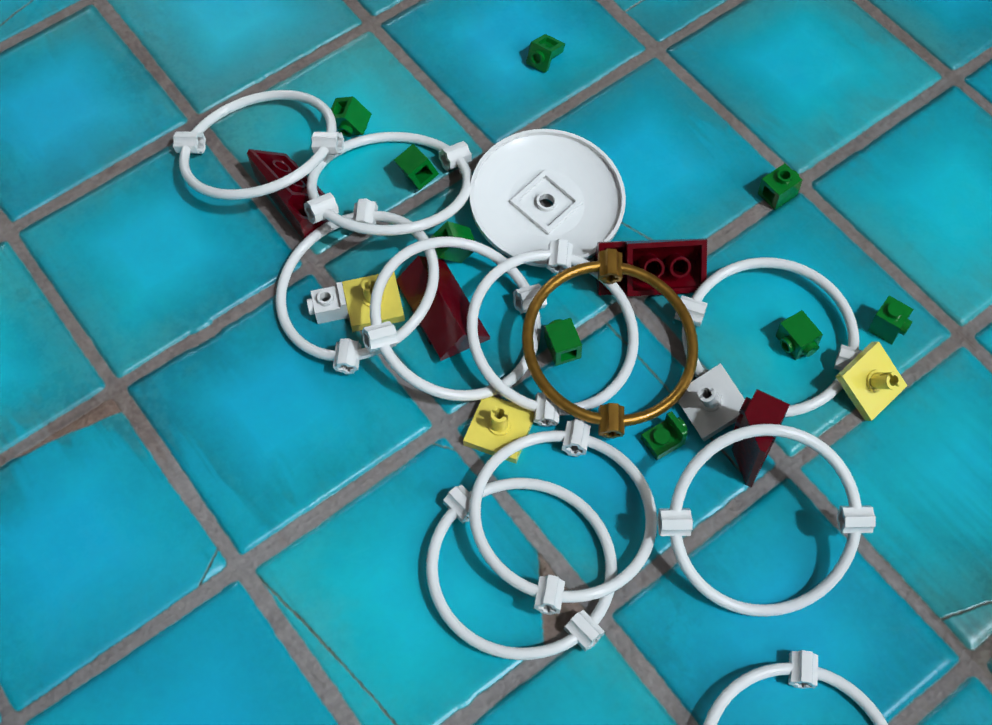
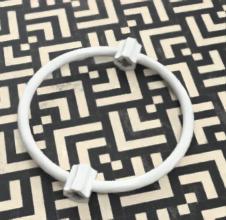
(193, 142)
(453, 156)
(558, 258)
(384, 335)
(347, 351)
(846, 353)
(851, 520)
(550, 590)
(581, 627)
(803, 674)

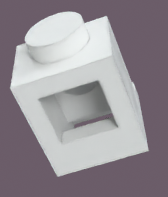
(328, 304)

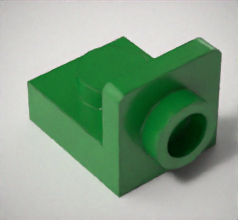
(542, 51)
(665, 436)

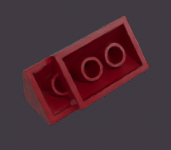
(290, 200)
(676, 262)
(447, 318)

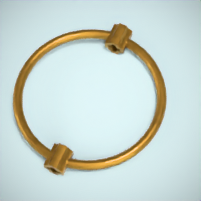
(611, 415)

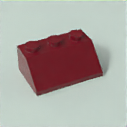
(752, 452)

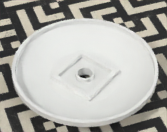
(551, 166)

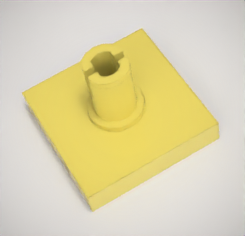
(358, 299)
(871, 381)
(496, 425)

